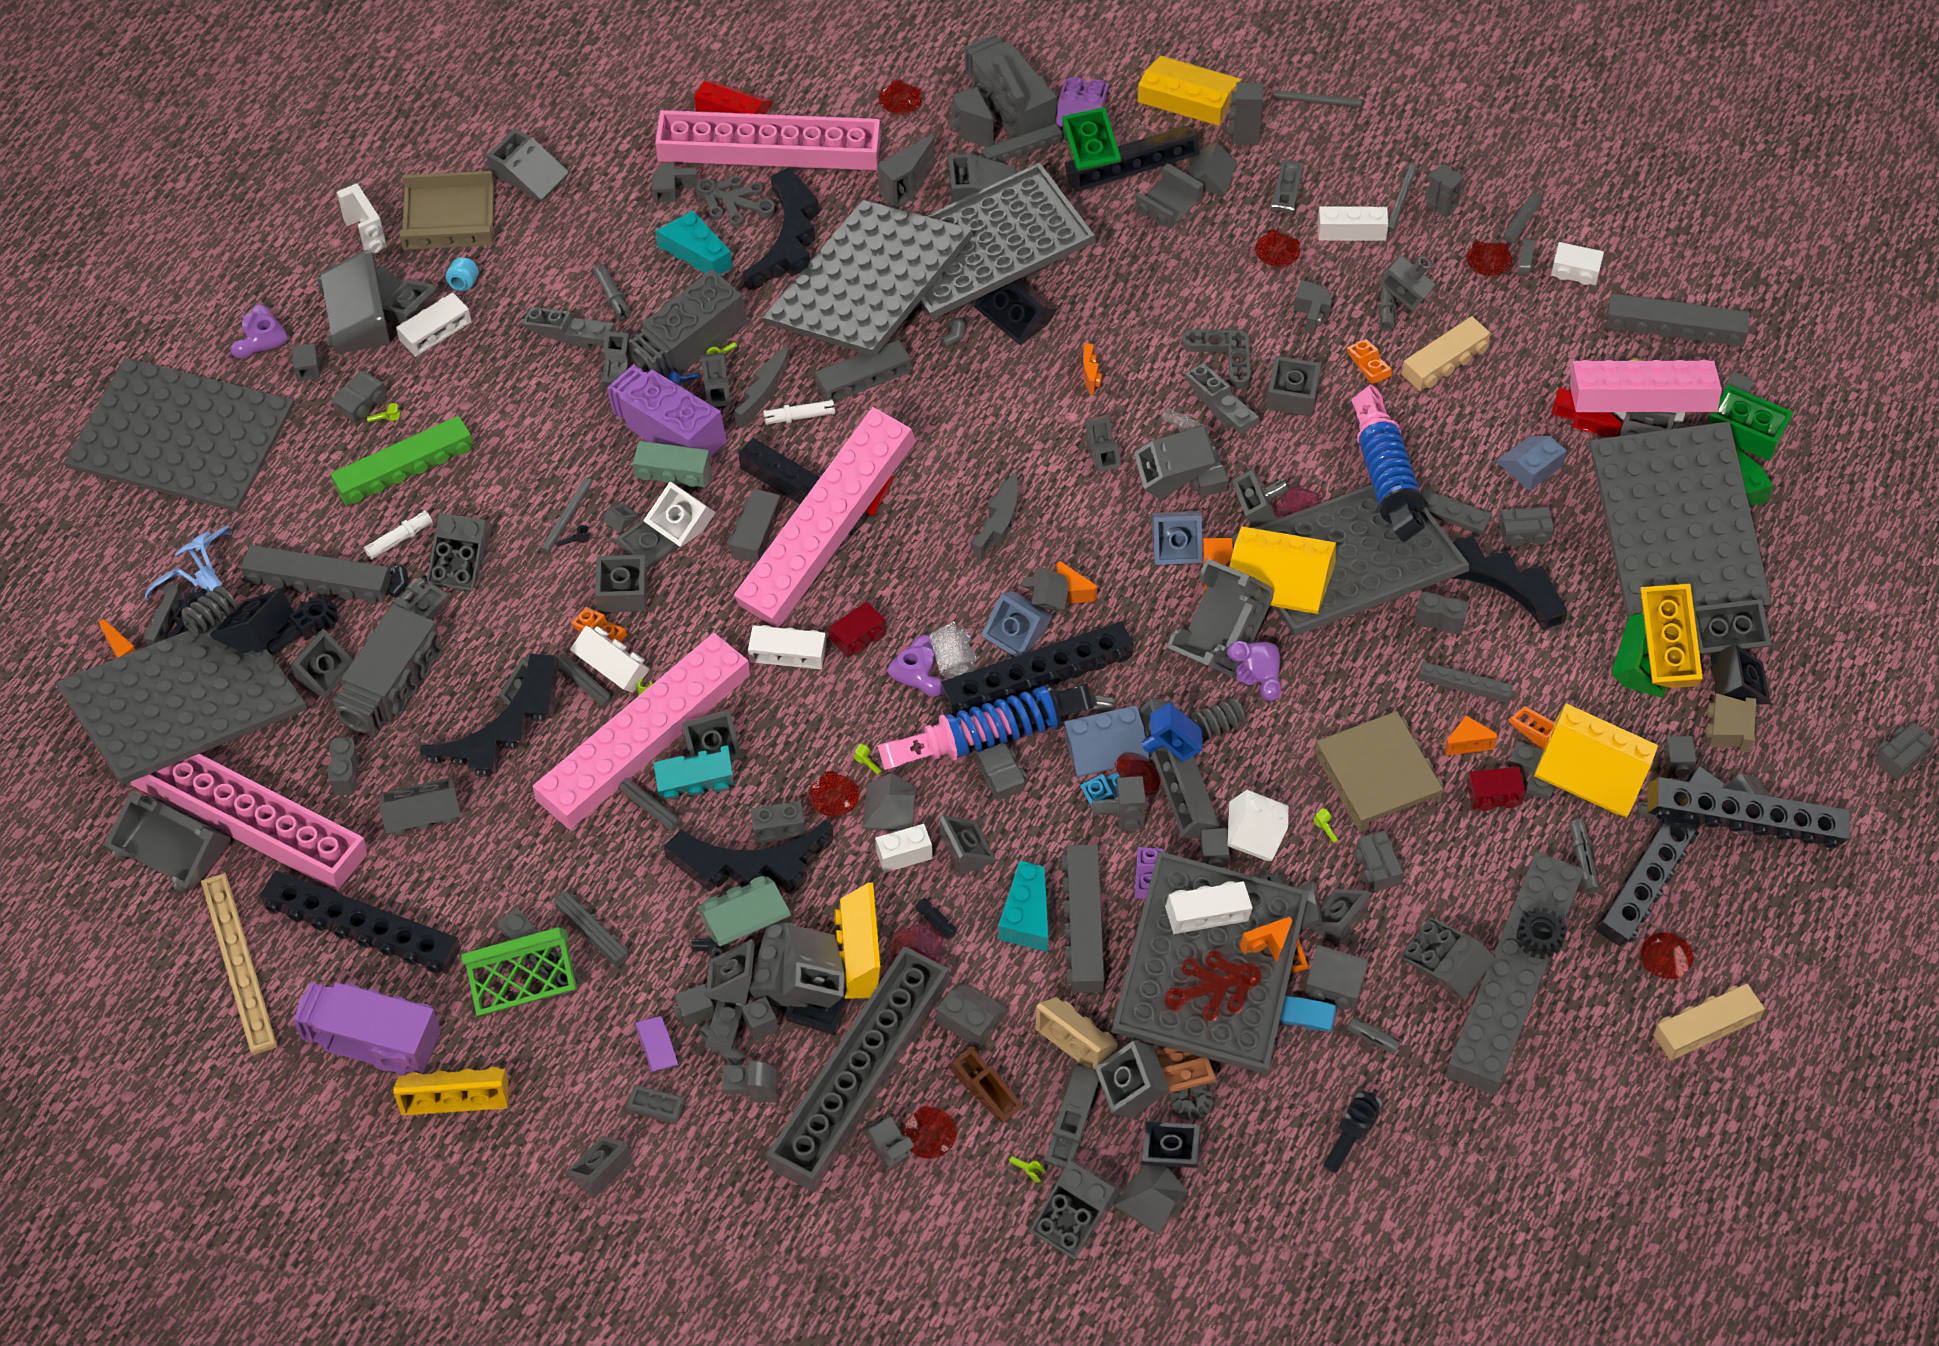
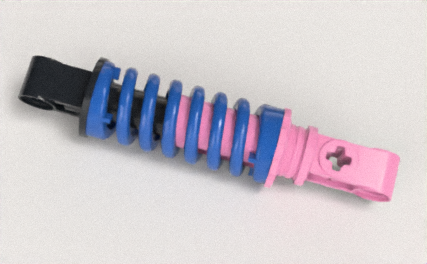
(1388, 465)
(956, 734)

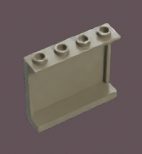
(448, 210)
(1378, 769)

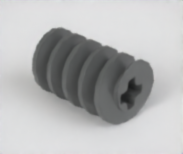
(207, 608)
(1219, 717)

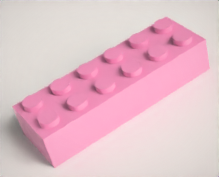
(1645, 386)

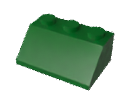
(1754, 421)
(1632, 660)

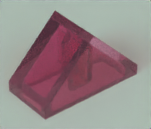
(1297, 500)
(919, 940)

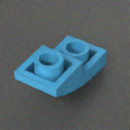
(1100, 788)
(1308, 1013)

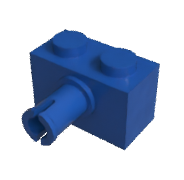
(1173, 731)

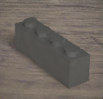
(863, 372)

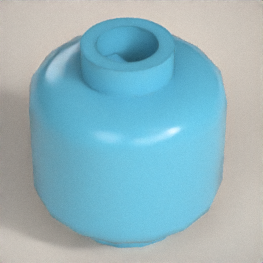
(462, 274)

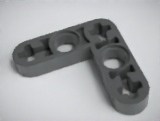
(1227, 344)

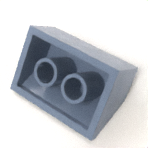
(1101, 738)

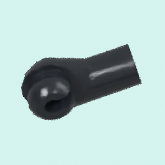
(400, 580)
(707, 945)

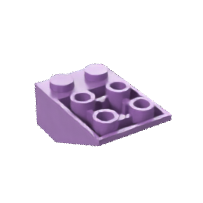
(1081, 96)

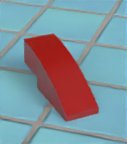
(1594, 422)

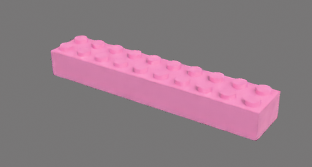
(768, 140)
(825, 517)
(641, 731)
(258, 818)

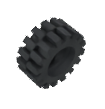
(1536, 945)

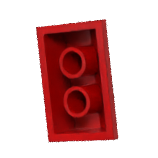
(722, 98)

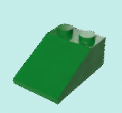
(1090, 139)
(1755, 480)

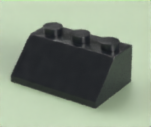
(1016, 310)
(254, 622)

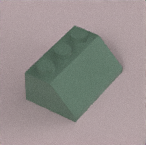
(672, 464)
(743, 910)

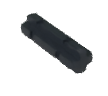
(936, 918)

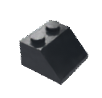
(1739, 675)
(1171, 1145)

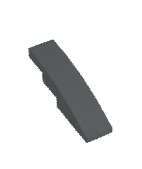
(765, 384)

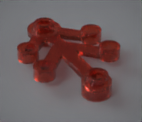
(1216, 984)

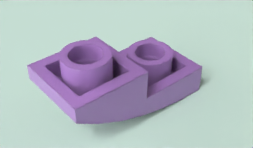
(1145, 864)
(656, 1044)

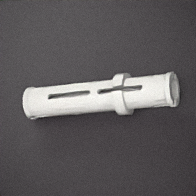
(798, 412)
(401, 533)

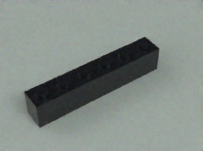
(1137, 158)
(781, 473)

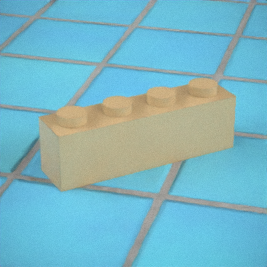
(1446, 354)
(1708, 1021)

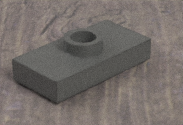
(655, 1104)

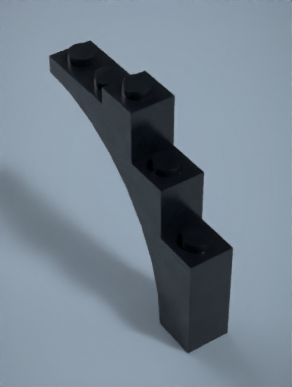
(796, 233)
(1529, 588)
(509, 729)
(782, 863)

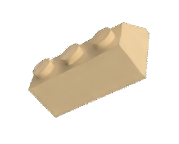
(1074, 1033)

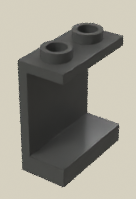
(1170, 197)

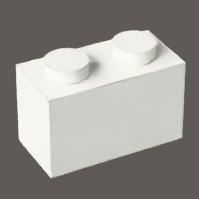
(1577, 263)
(903, 848)

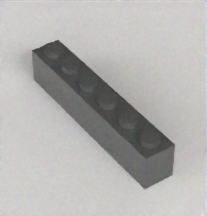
(1677, 320)
(316, 574)
(1181, 783)
(1084, 919)

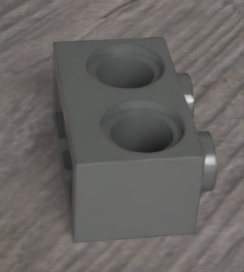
(777, 822)

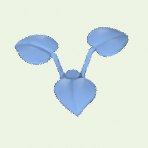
(205, 576)

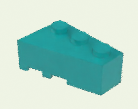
(694, 243)
(694, 774)
(1026, 909)

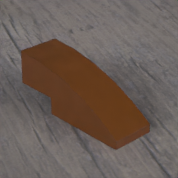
(985, 1085)

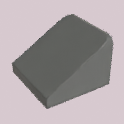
(620, 517)

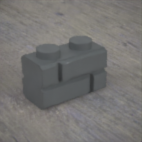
(1444, 190)
(1526, 526)
(1904, 751)
(1379, 861)

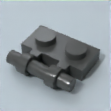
(426, 601)

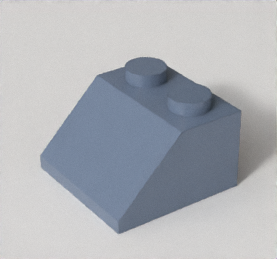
(1533, 460)
(1177, 537)
(1015, 624)

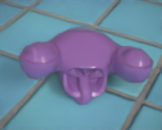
(262, 333)
(1257, 664)
(913, 666)

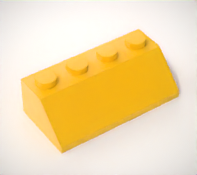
(1671, 635)
(858, 942)
(452, 1091)

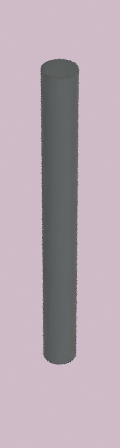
(1315, 98)
(1402, 195)
(566, 515)

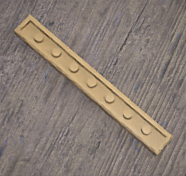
(239, 964)

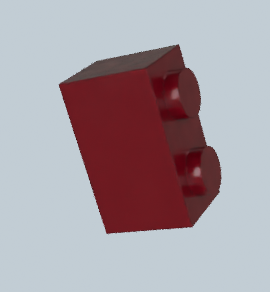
(857, 629)
(1495, 788)

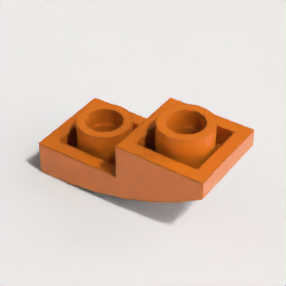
(1367, 359)
(1090, 369)
(592, 618)

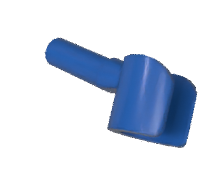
(676, 378)

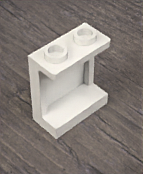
(357, 208)

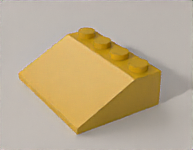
(1187, 90)
(1290, 564)
(1595, 760)

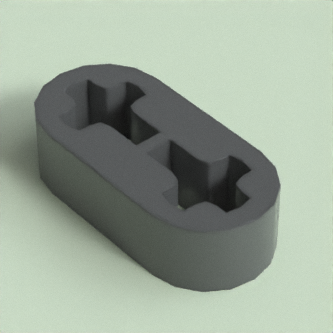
(1526, 257)

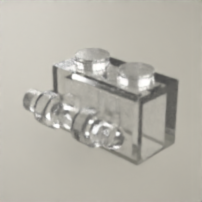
(953, 650)

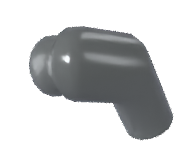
(956, 333)

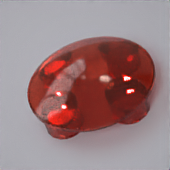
(900, 97)
(1277, 249)
(1489, 258)
(1135, 766)
(833, 794)
(1666, 955)
(931, 1132)

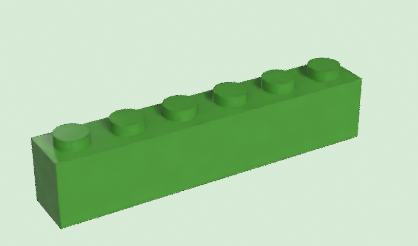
(402, 460)

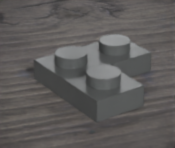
(1527, 758)

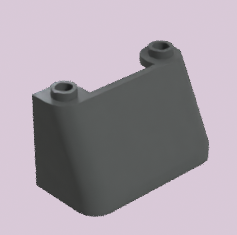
(354, 304)
(1227, 614)
(166, 840)

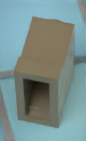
(1731, 722)

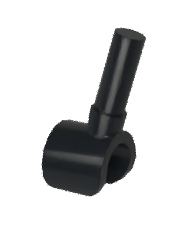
(579, 536)

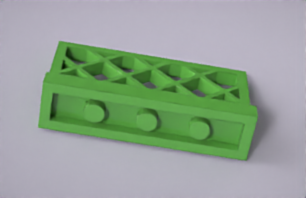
(514, 949)

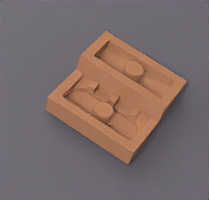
(1184, 1069)

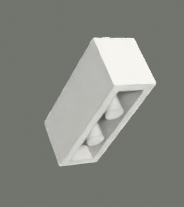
(1353, 223)
(433, 324)
(787, 647)
(610, 658)
(1208, 907)

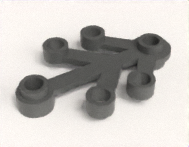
(709, 190)

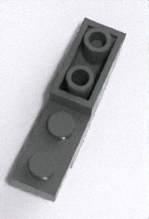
(564, 328)
(1218, 398)
(1000, 520)
(516, 926)
(1072, 1117)

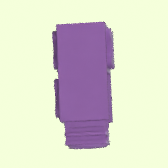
(665, 412)
(369, 1026)

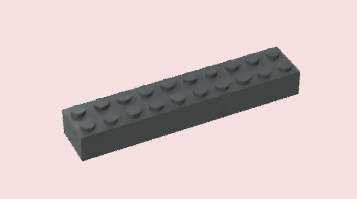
(1511, 979)
(858, 1069)

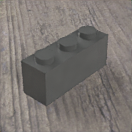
(1246, 113)
(754, 525)

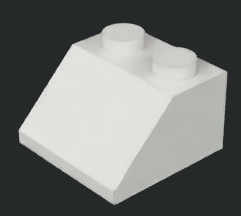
(679, 515)
(1256, 824)

